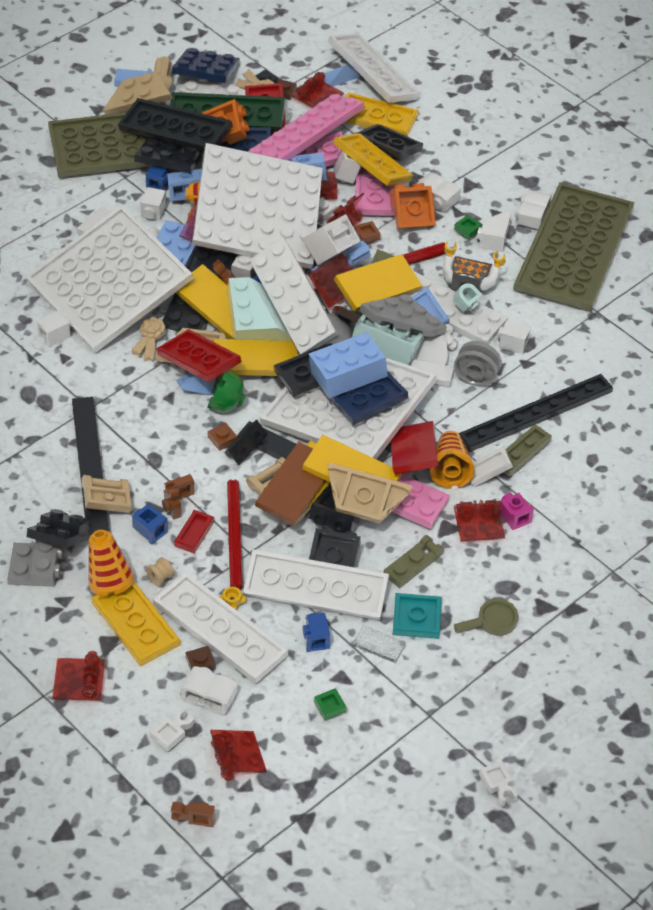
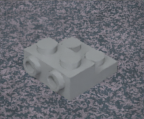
(34, 564)

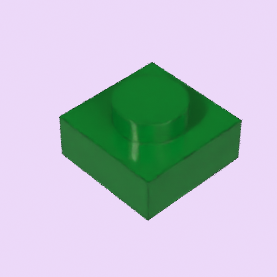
(467, 226)
(329, 704)

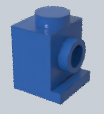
(157, 177)
(150, 523)
(316, 632)

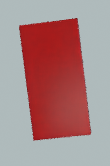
(194, 531)

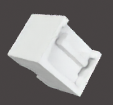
(331, 239)

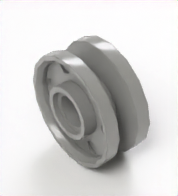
(477, 363)

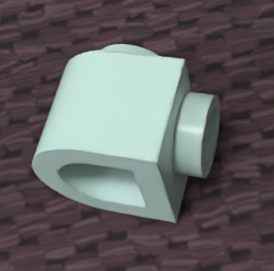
(467, 297)

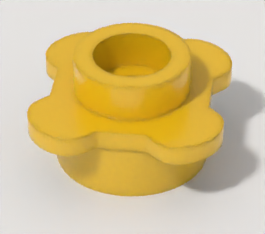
(233, 593)

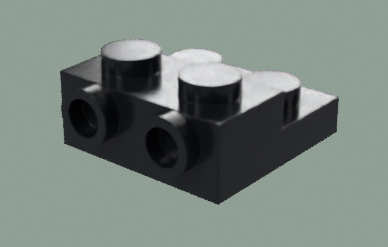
(324, 513)
(60, 529)
(335, 547)

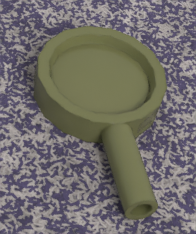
(495, 617)

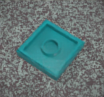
(417, 615)

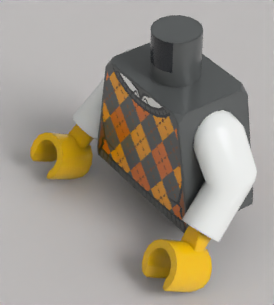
(463, 270)

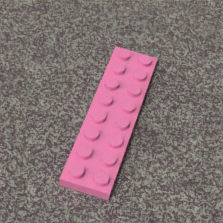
(309, 127)

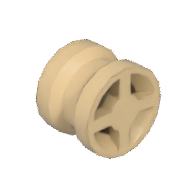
(160, 571)

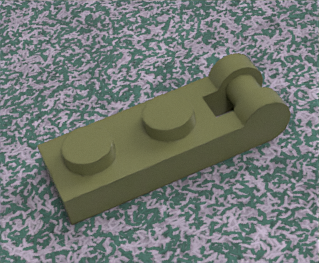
(413, 561)

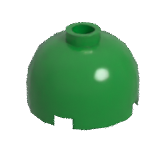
(227, 393)

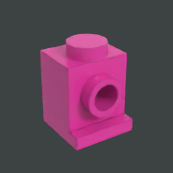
(516, 510)

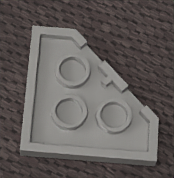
(403, 314)

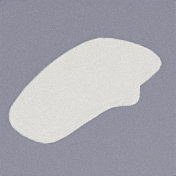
(433, 350)

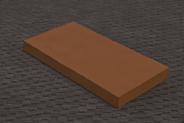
(290, 488)

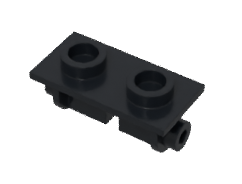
(246, 443)

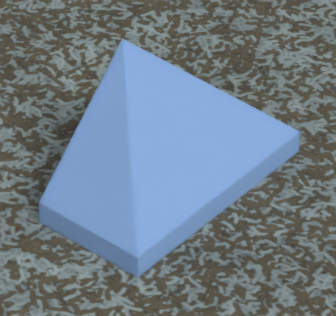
(341, 75)
(195, 384)

